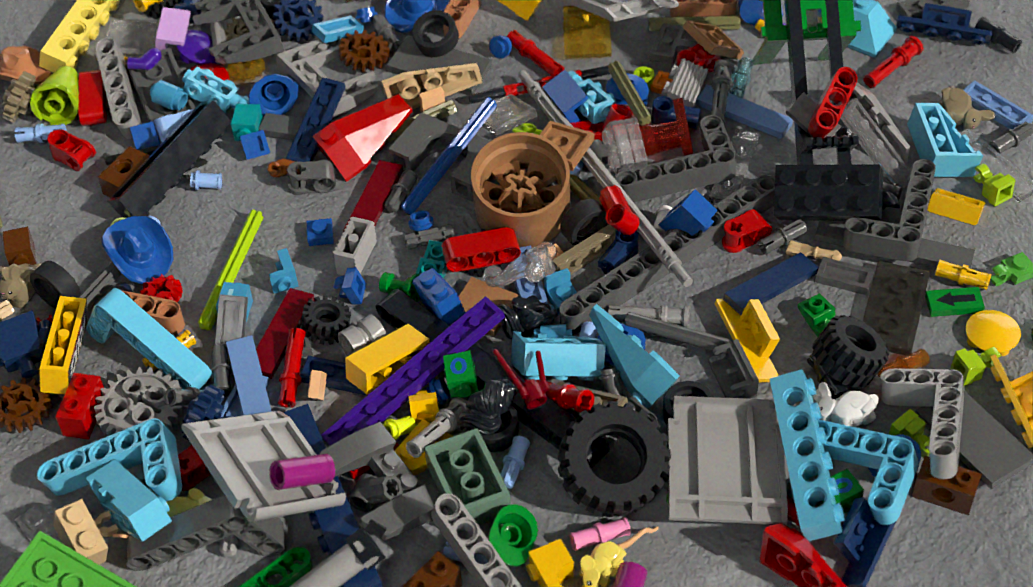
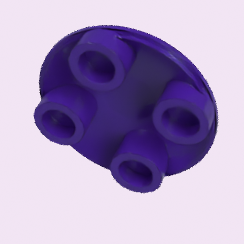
(196, 48)

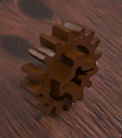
(363, 50)
(22, 405)

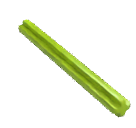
(231, 267)

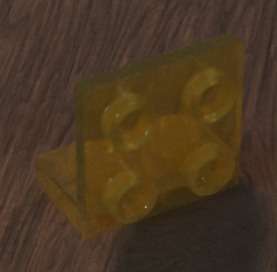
(585, 34)

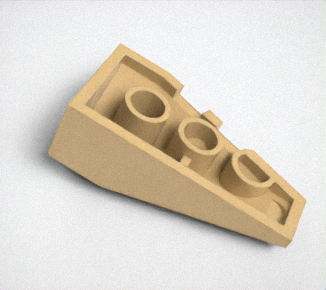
(412, 83)

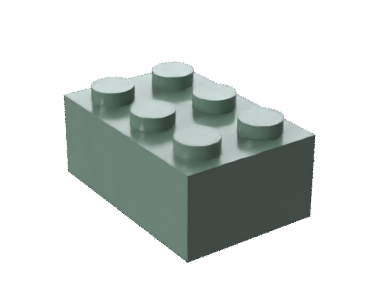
(468, 471)

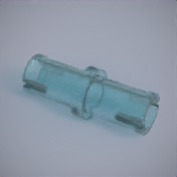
(741, 77)

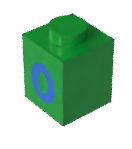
(460, 374)
(848, 490)

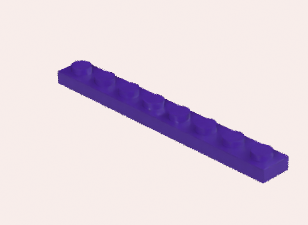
(416, 371)

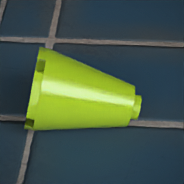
(57, 97)

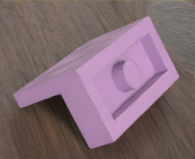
(172, 27)

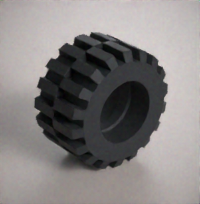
(850, 351)

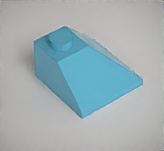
(875, 27)

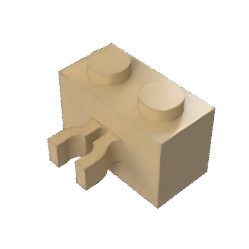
(83, 533)

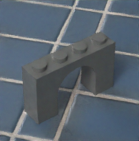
(432, 135)

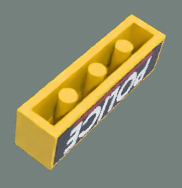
(63, 345)

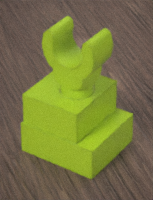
(995, 188)
(972, 365)
(914, 427)

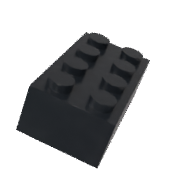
(828, 192)

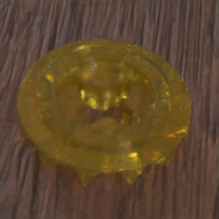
(238, 72)

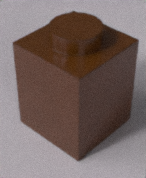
(19, 246)

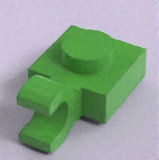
(1015, 268)

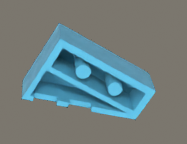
(941, 142)

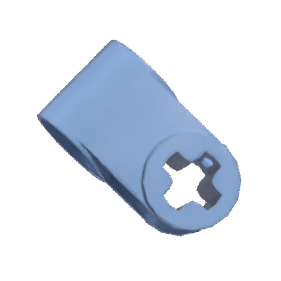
(167, 124)

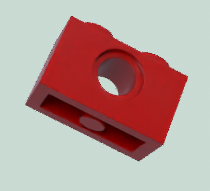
(77, 410)

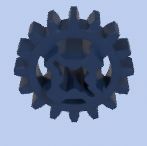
(299, 26)
(205, 406)

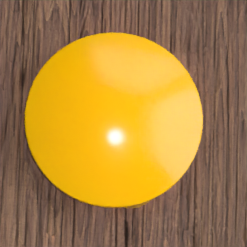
(992, 329)

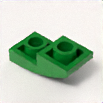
(817, 312)

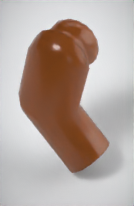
(279, 168)

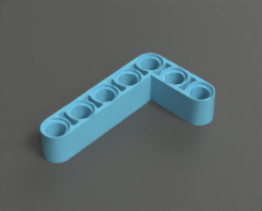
(122, 315)
(143, 443)
(884, 459)

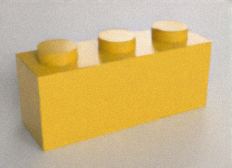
(382, 358)

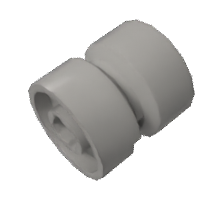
(355, 338)

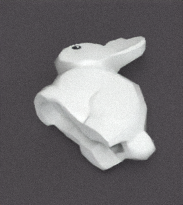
(849, 409)

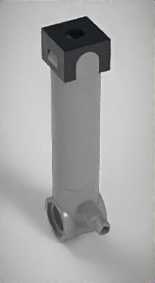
(345, 563)

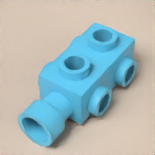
(212, 89)
(598, 102)

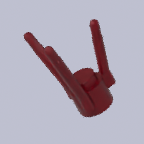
(531, 391)

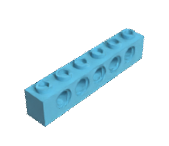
(813, 521)

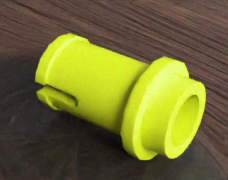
(399, 426)

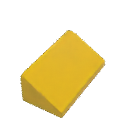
(956, 206)

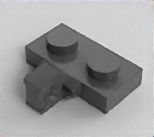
(670, 43)

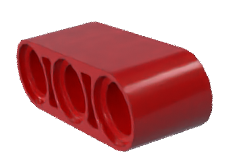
(837, 93)
(92, 98)
(480, 249)

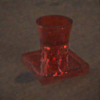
(668, 135)

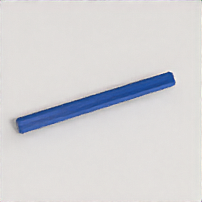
(448, 156)

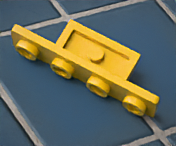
(754, 334)
(1020, 394)

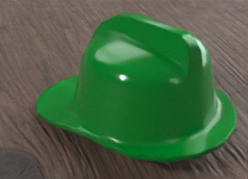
(513, 534)

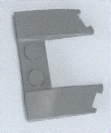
(303, 64)

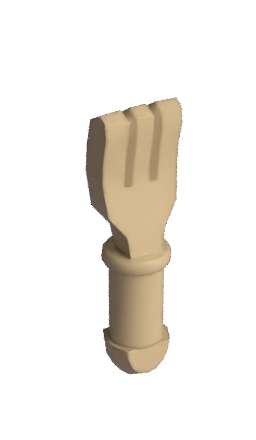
(795, 248)

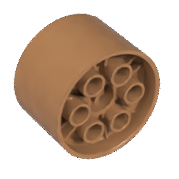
(502, 161)

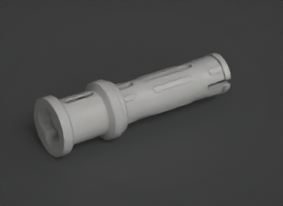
(676, 316)
(444, 422)

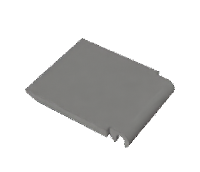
(622, 9)
(240, 457)
(726, 461)

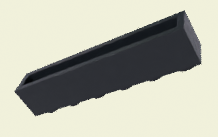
(170, 161)

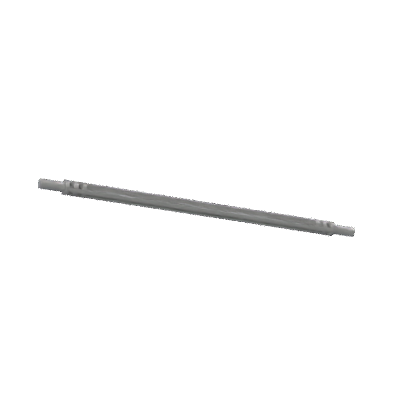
(605, 178)

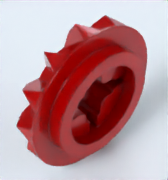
(173, 288)

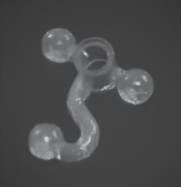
(532, 265)

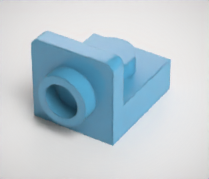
(285, 275)
(559, 287)

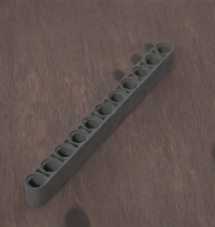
(646, 268)

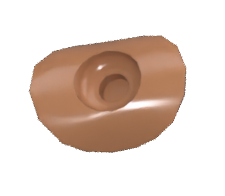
(19, 59)

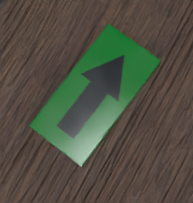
(954, 301)

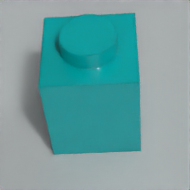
(246, 120)

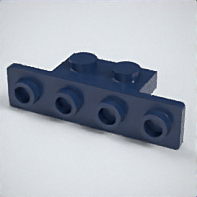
(944, 22)
(861, 542)

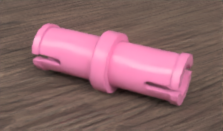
(600, 533)

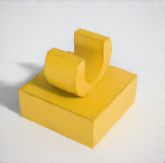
(423, 406)

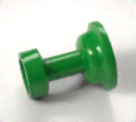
(389, 283)

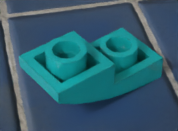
(433, 259)

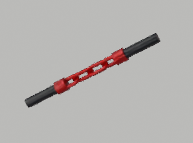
(512, 88)

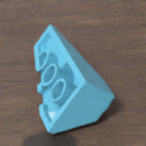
(643, 373)

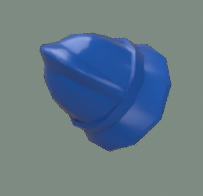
(274, 94)

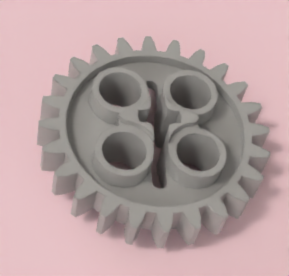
(136, 400)

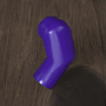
(146, 62)

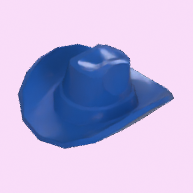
(404, 13)
(138, 248)

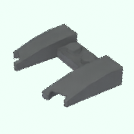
(258, 43)
(375, 448)

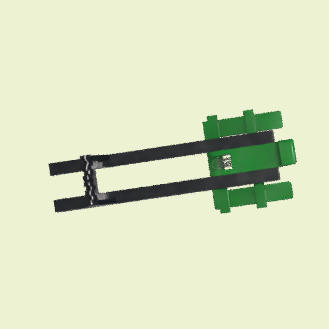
(839, 29)

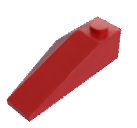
(356, 137)
(795, 559)

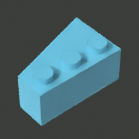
(560, 356)
(129, 501)

